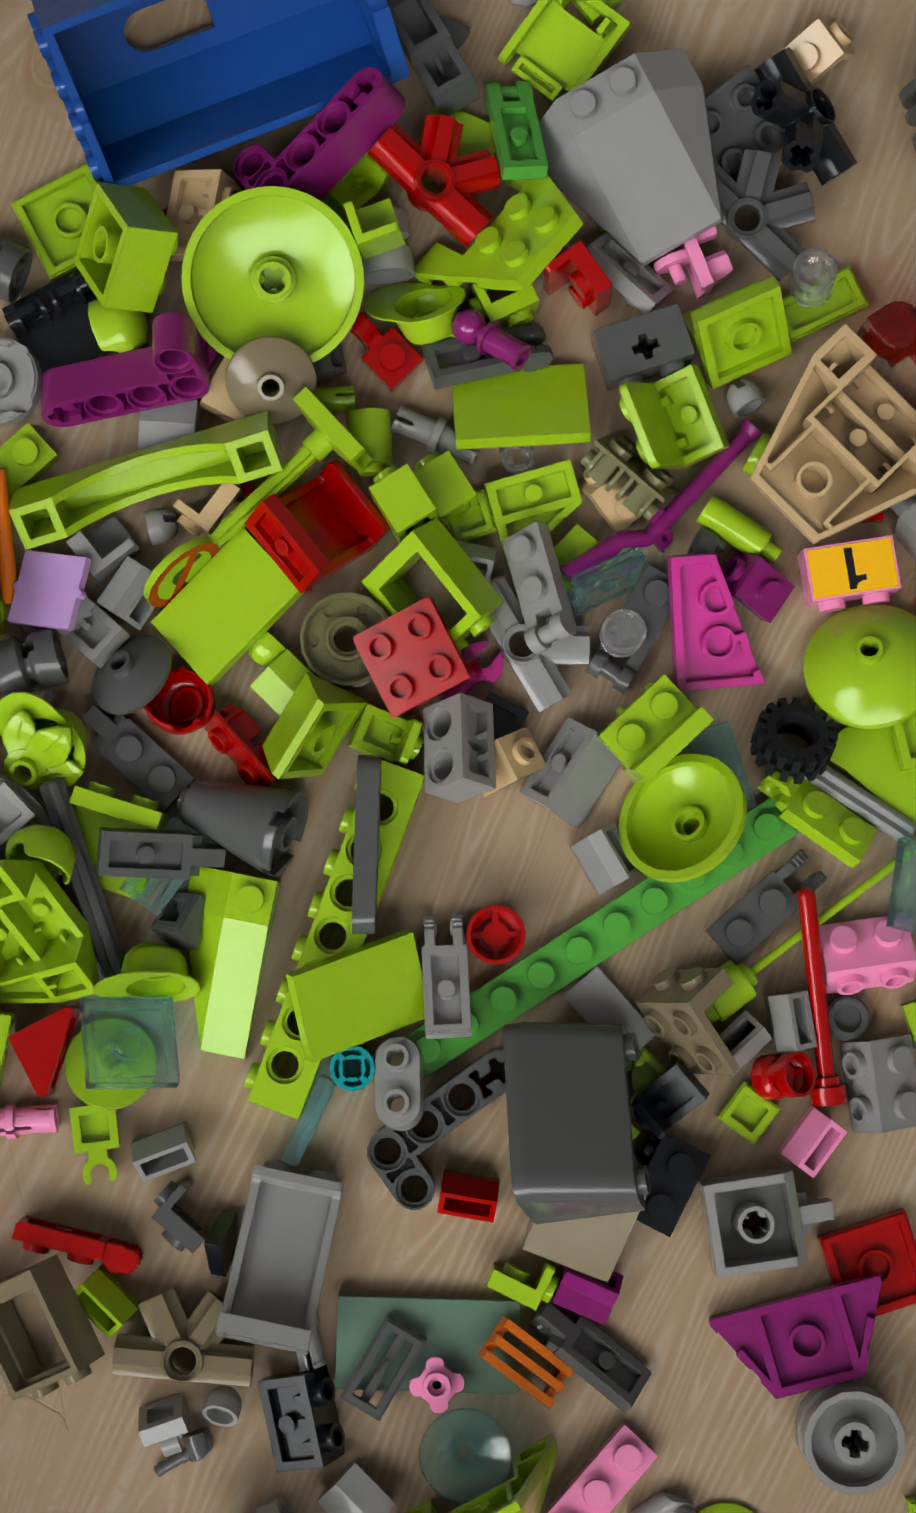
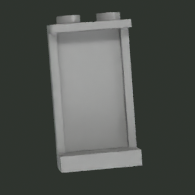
(280, 1258)

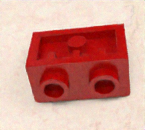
(589, 282)

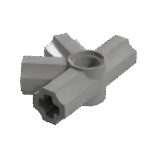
(537, 671)

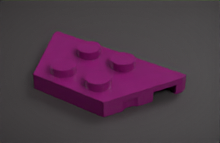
(806, 1336)

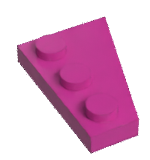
(705, 629)

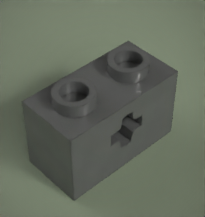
(657, 330)

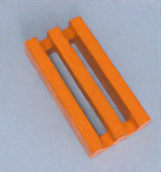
(554, 1382)

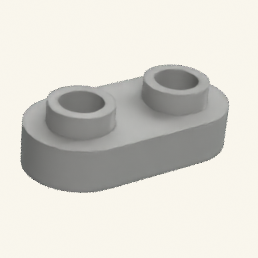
(399, 1081)

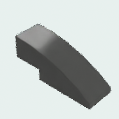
(433, 55)

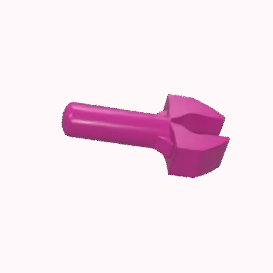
(489, 674)

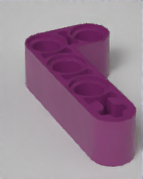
(330, 141)
(130, 381)

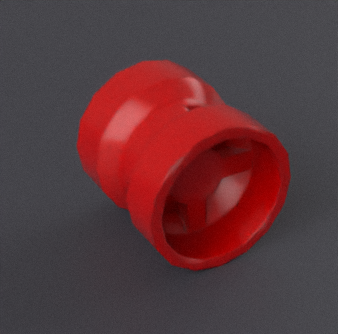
(783, 1075)

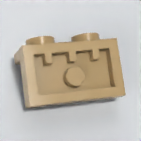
(192, 198)

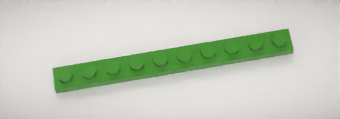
(598, 939)

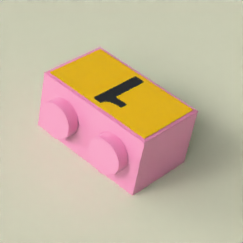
(849, 573)

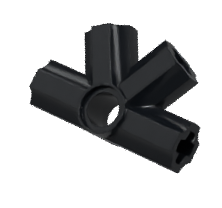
(802, 116)

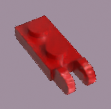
(79, 1244)

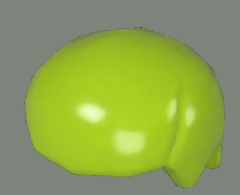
(118, 328)
(43, 844)

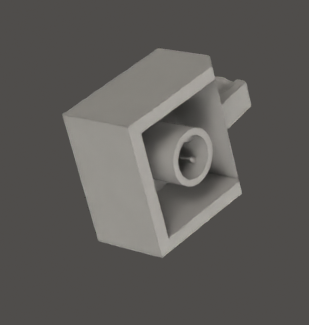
(781, 1234)

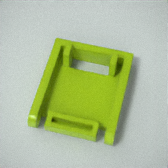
(559, 49)

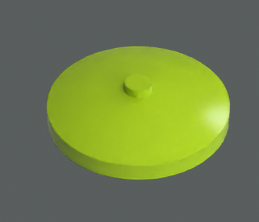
(273, 268)

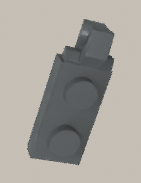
(139, 757)
(154, 853)
(592, 1355)

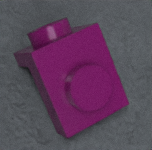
(756, 584)

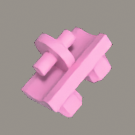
(701, 270)

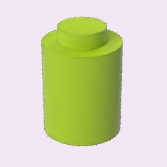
(373, 432)

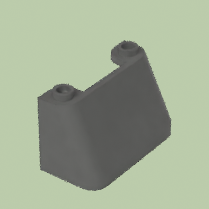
(571, 1120)

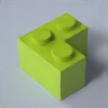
(420, 496)

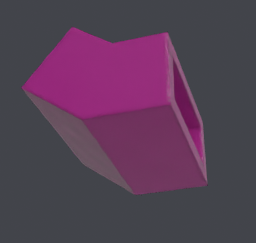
(587, 1294)

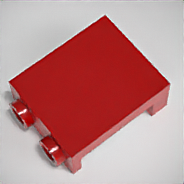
(318, 527)

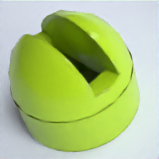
(266, 650)

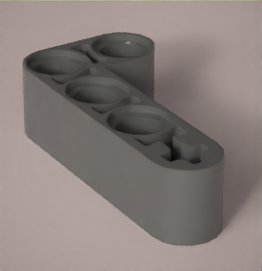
(448, 1118)

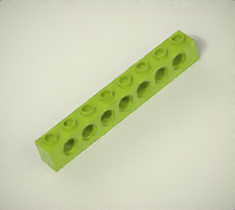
(290, 1093)

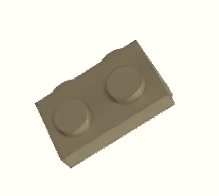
(676, 1015)

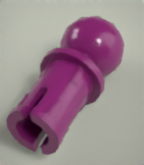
(471, 328)

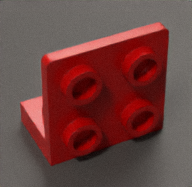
(413, 658)

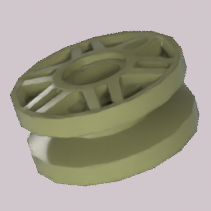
(321, 627)

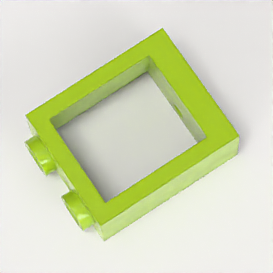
(452, 568)

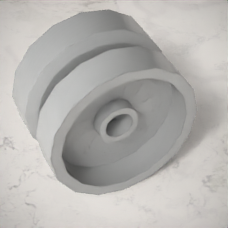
(865, 1459)

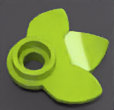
(41, 751)

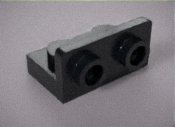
(674, 1174)
(302, 1419)

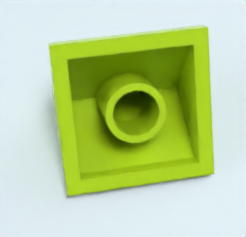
(311, 728)

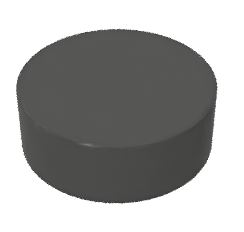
(848, 1018)

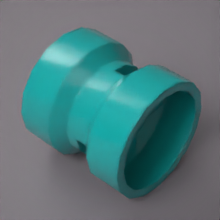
(358, 1062)

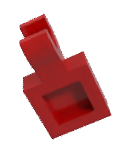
(387, 355)

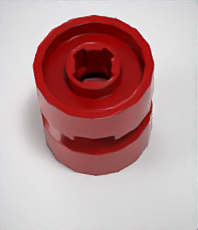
(495, 934)

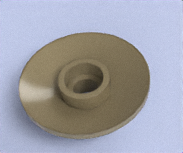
(269, 359)

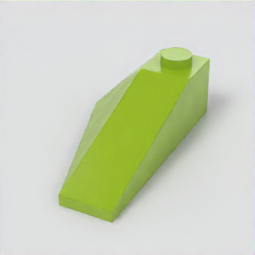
(230, 956)

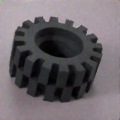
(800, 721)

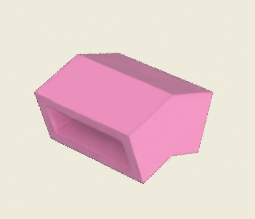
(812, 1141)

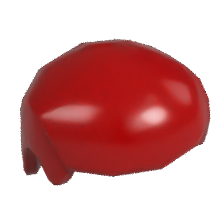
(182, 704)

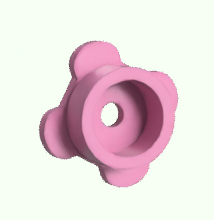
(436, 1371)

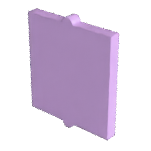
(49, 590)

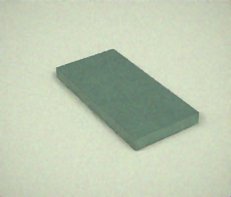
(453, 1331)

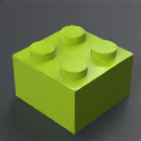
(125, 247)

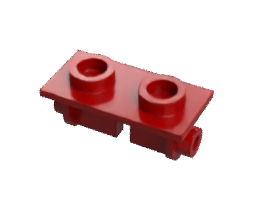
(231, 735)

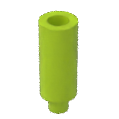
(738, 529)

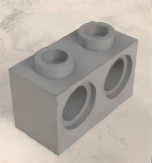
(459, 748)

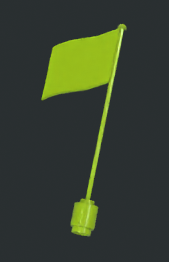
(873, 762)

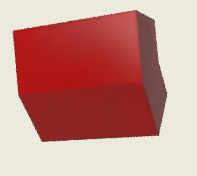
(468, 1196)

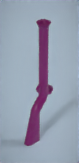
(658, 530)

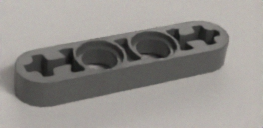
(366, 844)

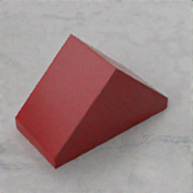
(44, 1047)

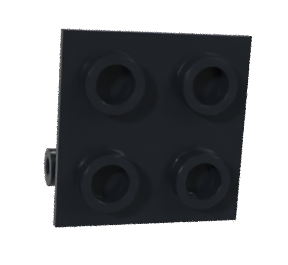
(56, 322)

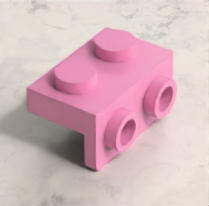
(866, 956)

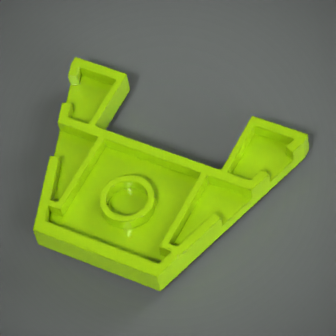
(514, 245)

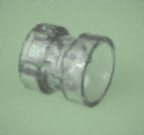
(815, 267)

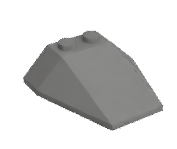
(637, 152)

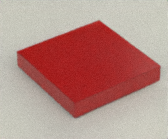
(871, 1247)

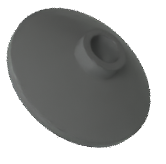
(132, 675)

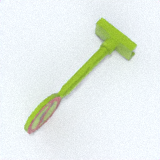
(189, 558)

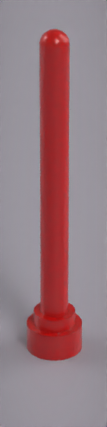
(828, 1086)

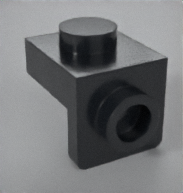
(668, 1099)

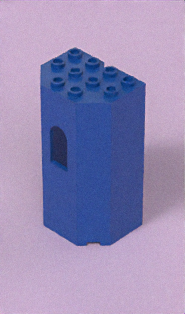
(211, 87)

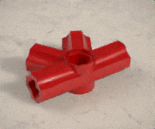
(437, 160)

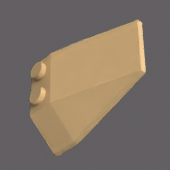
(840, 443)

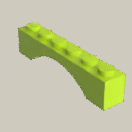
(213, 456)

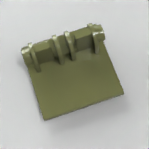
(623, 453)

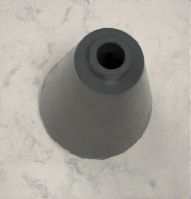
(247, 820)

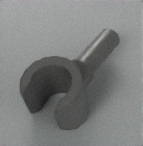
(197, 1444)

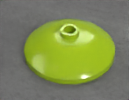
(858, 687)
(663, 812)

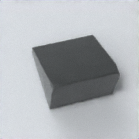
(181, 920)

